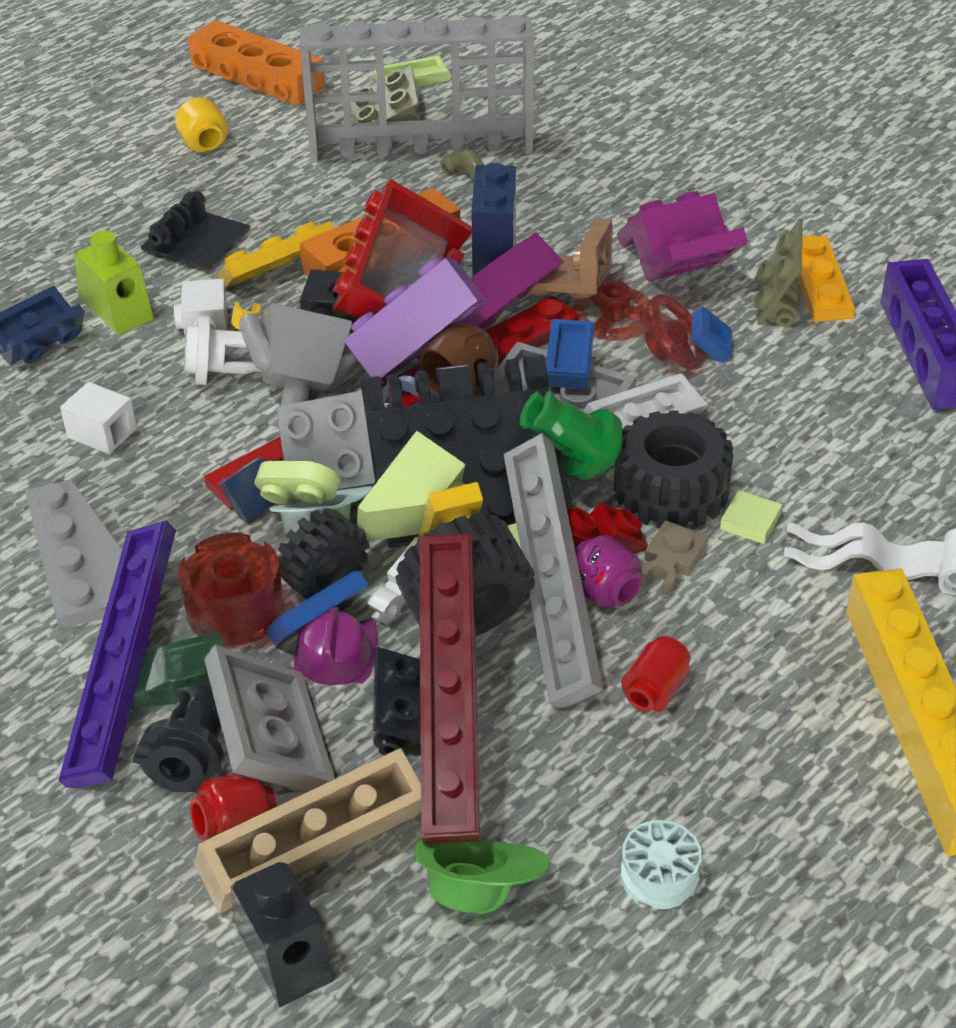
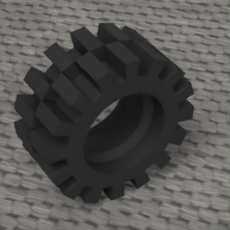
(321, 552)

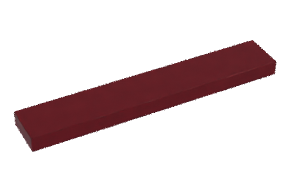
(448, 691)

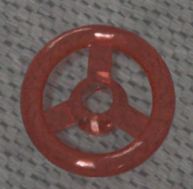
(614, 302)
(669, 337)

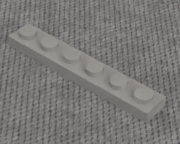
(558, 593)

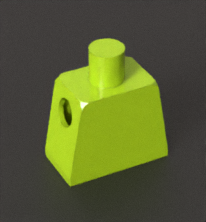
(112, 283)

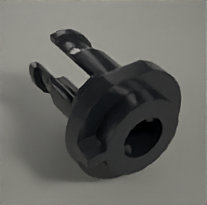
(184, 748)

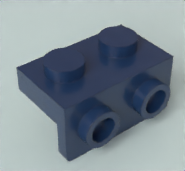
(36, 324)

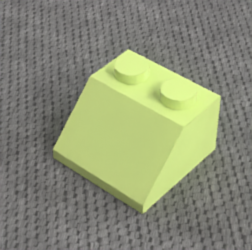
(400, 495)

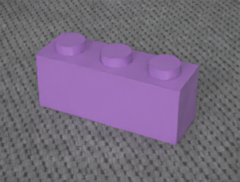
(413, 317)

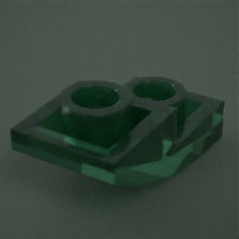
(173, 667)

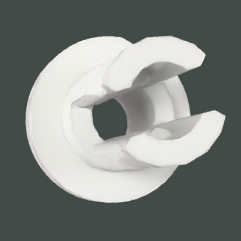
(207, 351)

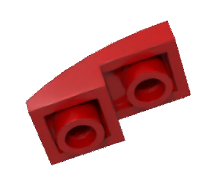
(607, 521)

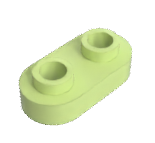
(296, 482)

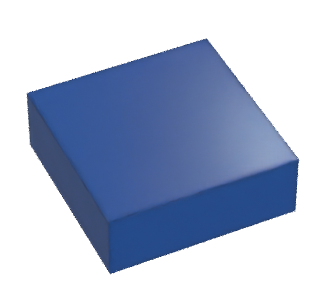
(711, 335)

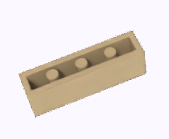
(312, 825)

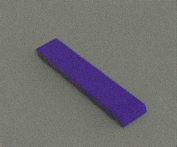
(118, 657)

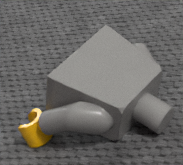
(296, 348)

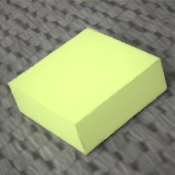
(751, 516)

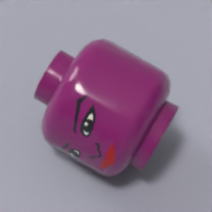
(608, 571)

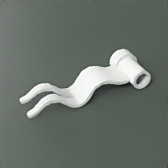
(916, 560)

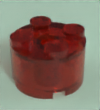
(232, 588)

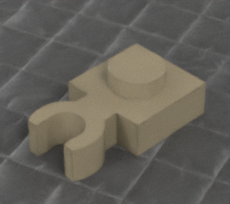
(672, 551)

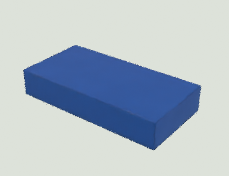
(570, 353)
(332, 596)

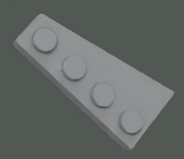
(75, 552)

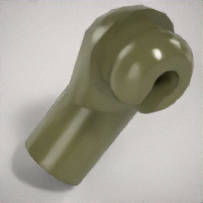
(461, 162)

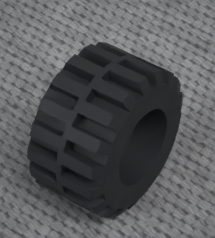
(673, 468)
(500, 570)

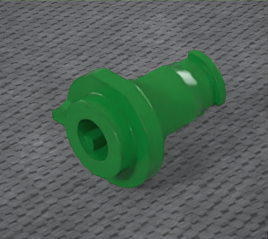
(586, 440)

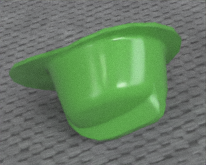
(479, 873)

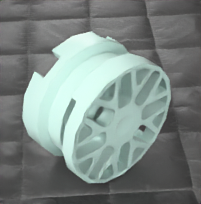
(659, 847)

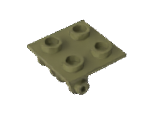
(400, 95)
(779, 279)

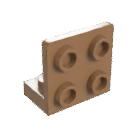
(587, 269)

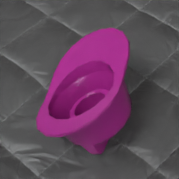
(336, 649)

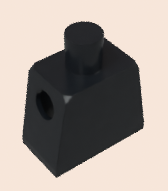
(270, 917)

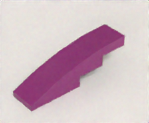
(512, 278)

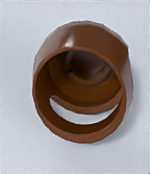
(459, 345)

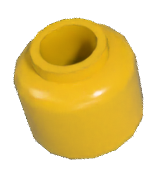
(201, 124)

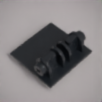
(192, 234)
(396, 700)

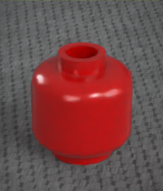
(227, 803)

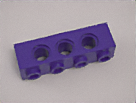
(924, 326)

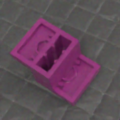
(680, 235)

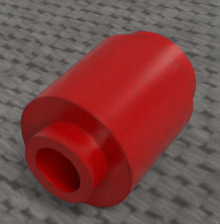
(656, 674)

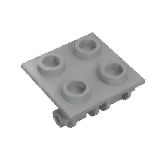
(331, 434)

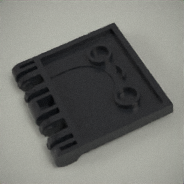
(464, 425)

